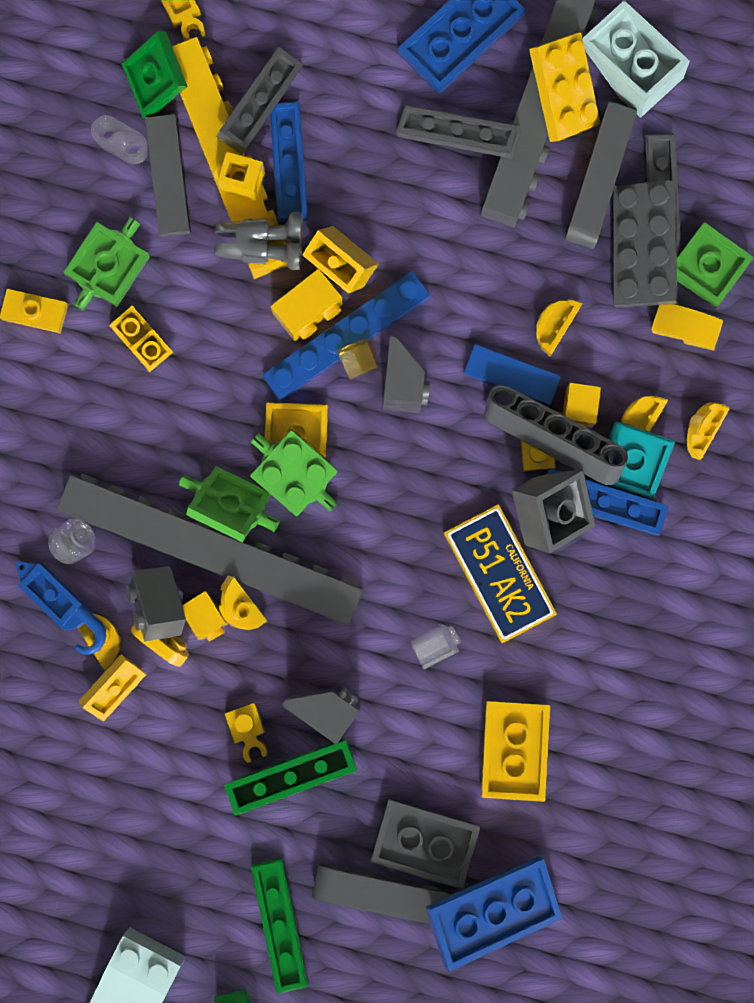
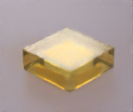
(357, 358)

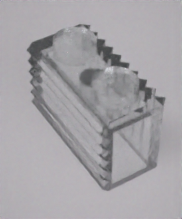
(435, 645)

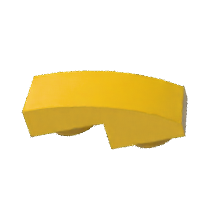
(687, 325)
(141, 338)

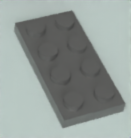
(645, 244)

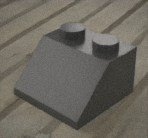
(404, 381)
(553, 509)

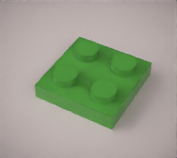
(711, 265)

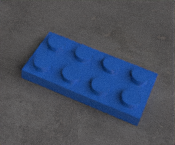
(457, 38)
(493, 913)

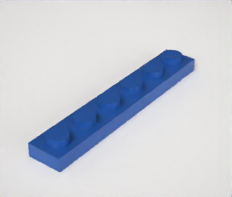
(362, 323)

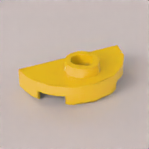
(554, 323)
(644, 412)
(704, 427)
(238, 607)
(111, 648)

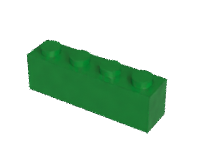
(290, 776)

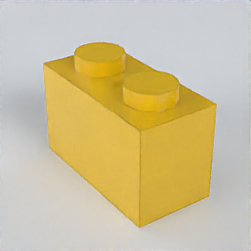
(340, 259)
(307, 306)

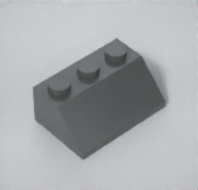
(325, 710)

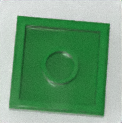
(154, 74)

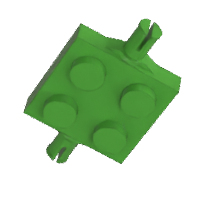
(106, 264)
(294, 472)
(228, 503)

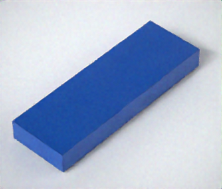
(502, 370)

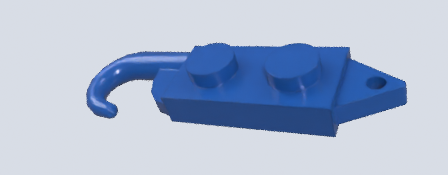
(59, 603)

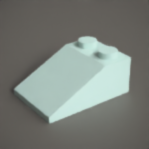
(635, 58)
(138, 971)

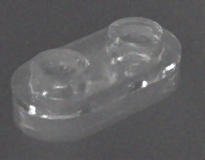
(121, 141)

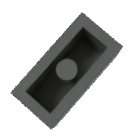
(156, 603)

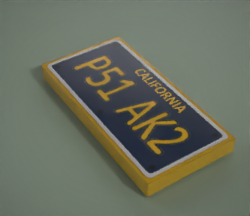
(500, 574)

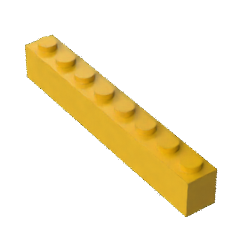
(208, 116)

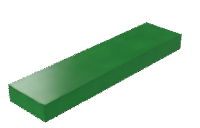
(279, 925)

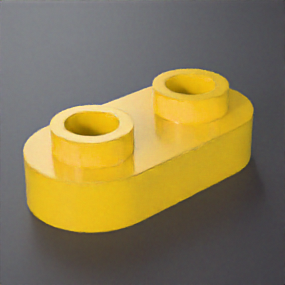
(170, 649)

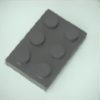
(425, 843)

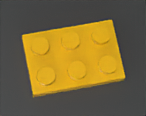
(565, 86)
(515, 751)

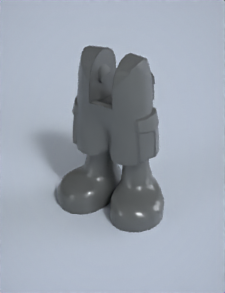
(253, 237)

